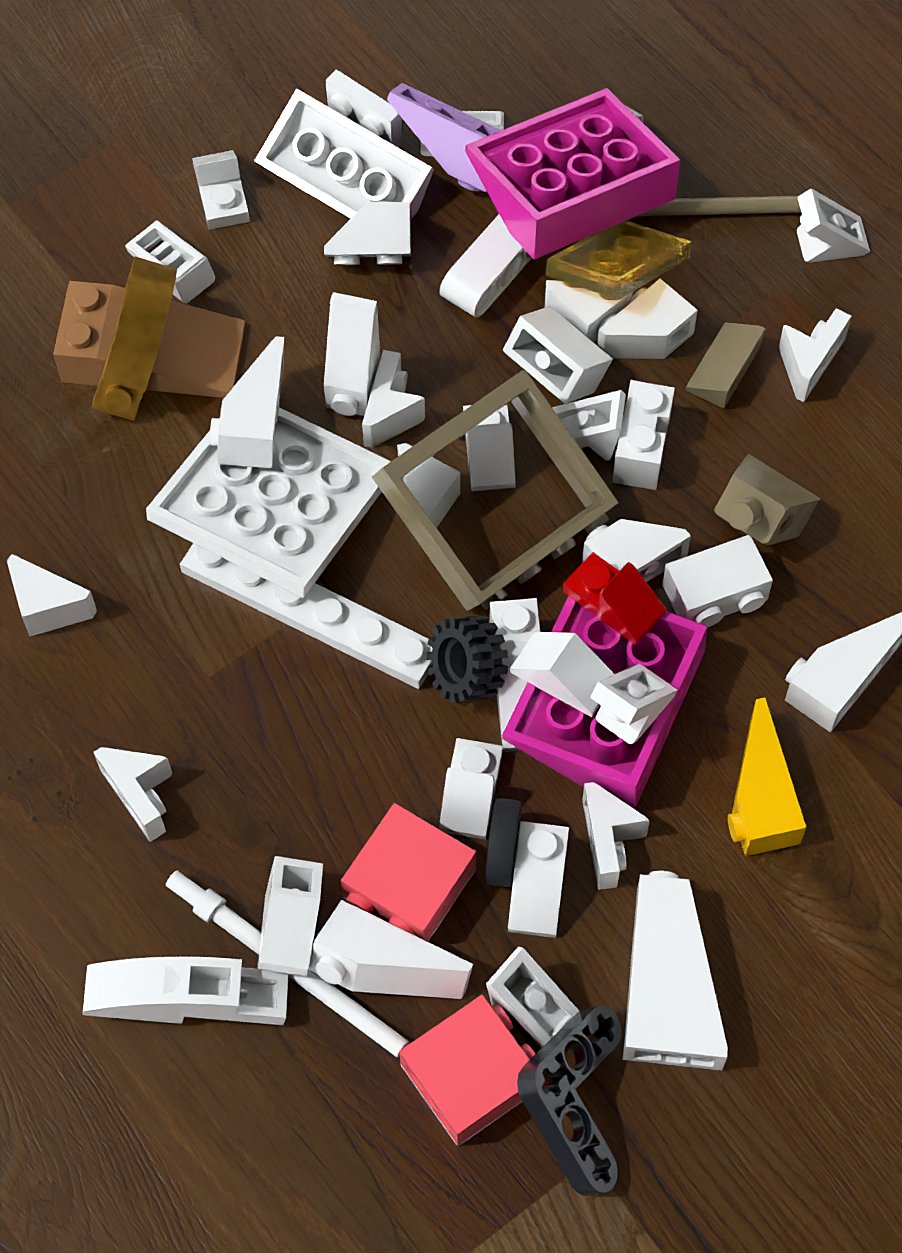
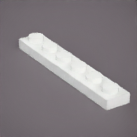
(320, 615)

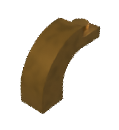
(135, 338)

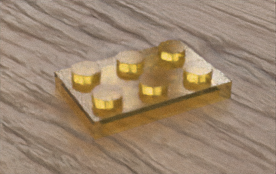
(618, 259)

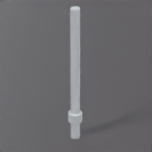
(212, 908)

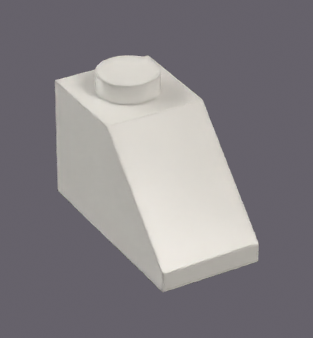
(640, 543)
(538, 879)

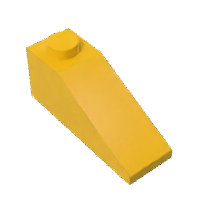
(765, 802)

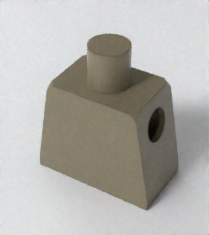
(762, 500)

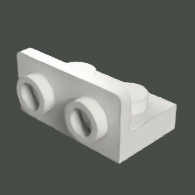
(363, 107)

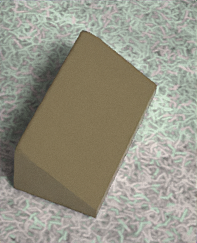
(726, 362)

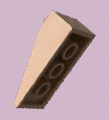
(194, 356)

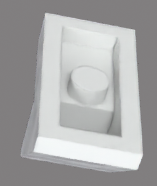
(221, 189)
(829, 229)
(810, 356)
(389, 408)
(595, 421)
(491, 453)
(631, 701)
(132, 779)
(470, 788)
(607, 822)
(530, 997)

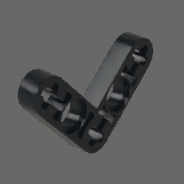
(586, 1157)

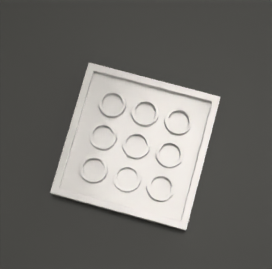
(278, 518)

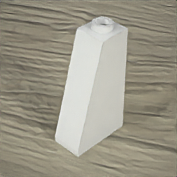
(671, 989)

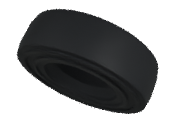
(503, 842)

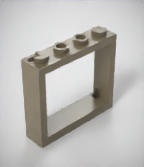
(561, 449)

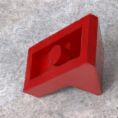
(615, 597)

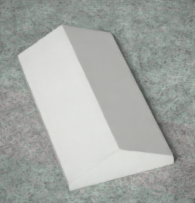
(340, 159)

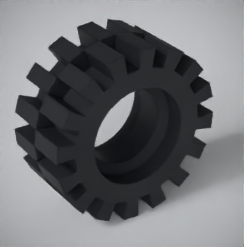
(467, 658)

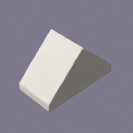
(581, 306)
(433, 486)
(48, 599)
(562, 668)

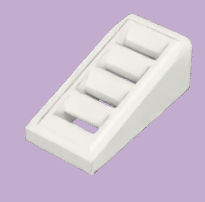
(191, 276)

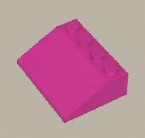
(574, 172)
(579, 743)

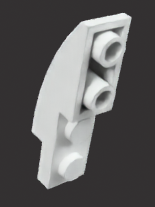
(185, 987)

